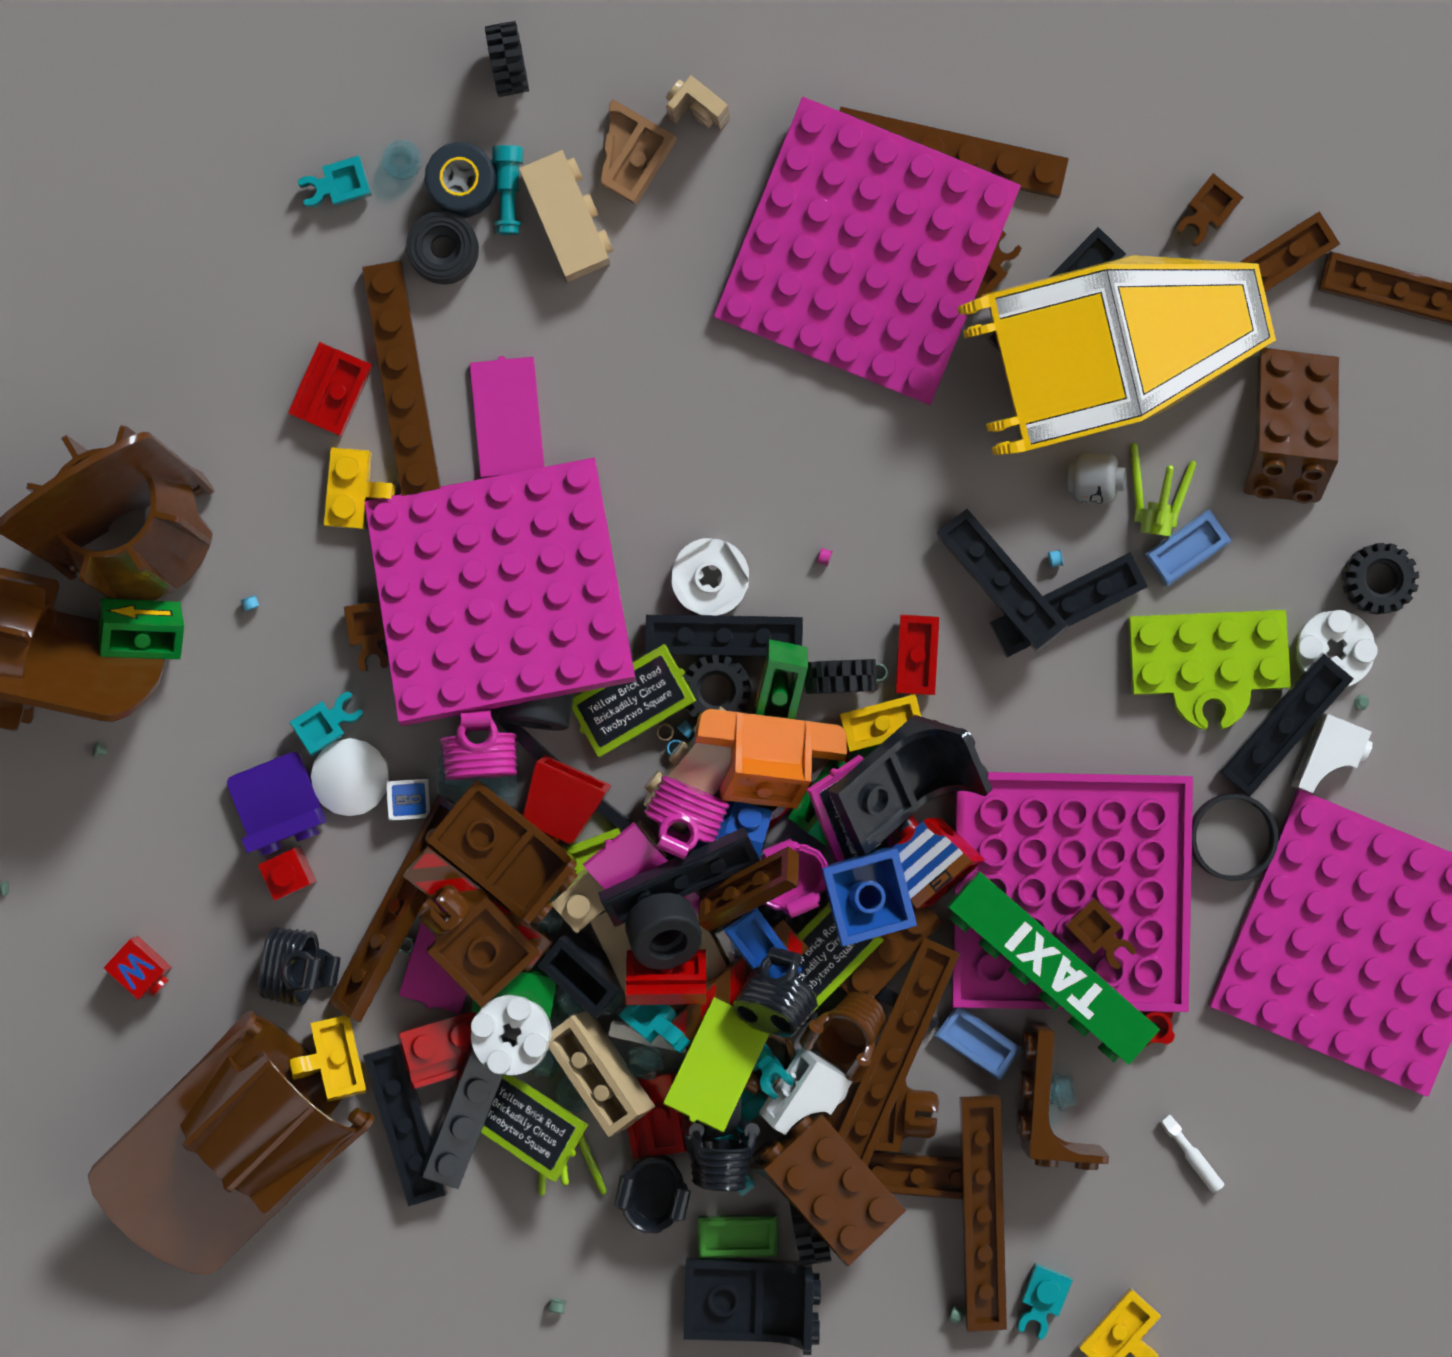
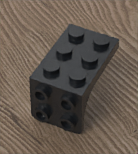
(904, 774)
(752, 1301)

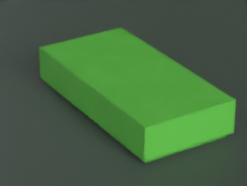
(737, 1236)

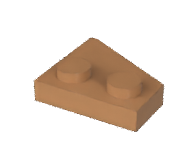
(633, 152)

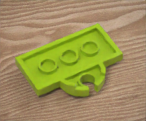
(1209, 659)

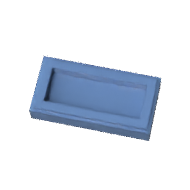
(1187, 547)
(977, 1042)

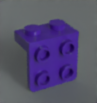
(276, 803)

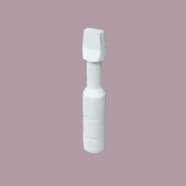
(1193, 1155)

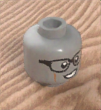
(1096, 478)

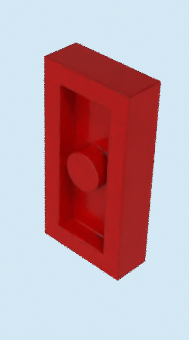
(917, 654)

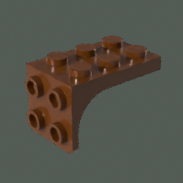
(1295, 426)
(504, 853)
(1033, 1121)
(828, 1186)

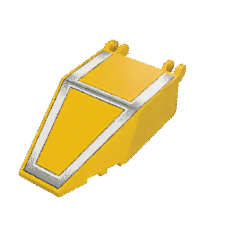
(1119, 341)

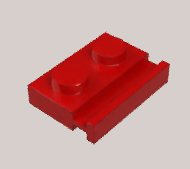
(330, 389)
(669, 986)
(436, 1049)
(660, 1129)

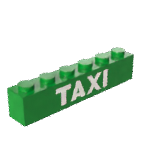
(1052, 967)

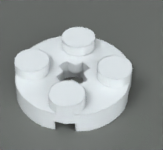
(715, 555)
(1337, 625)
(532, 1043)

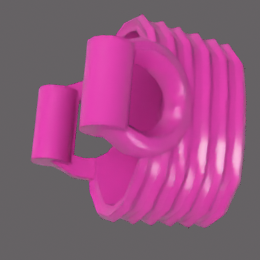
(484, 760)
(683, 803)
(810, 880)

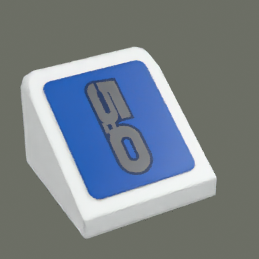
(408, 799)

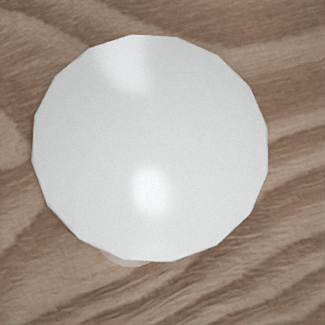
(350, 777)

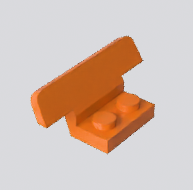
(769, 754)

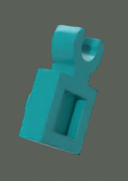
(342, 181)
(321, 727)
(1045, 1294)

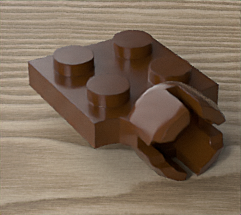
(475, 943)
(902, 1119)

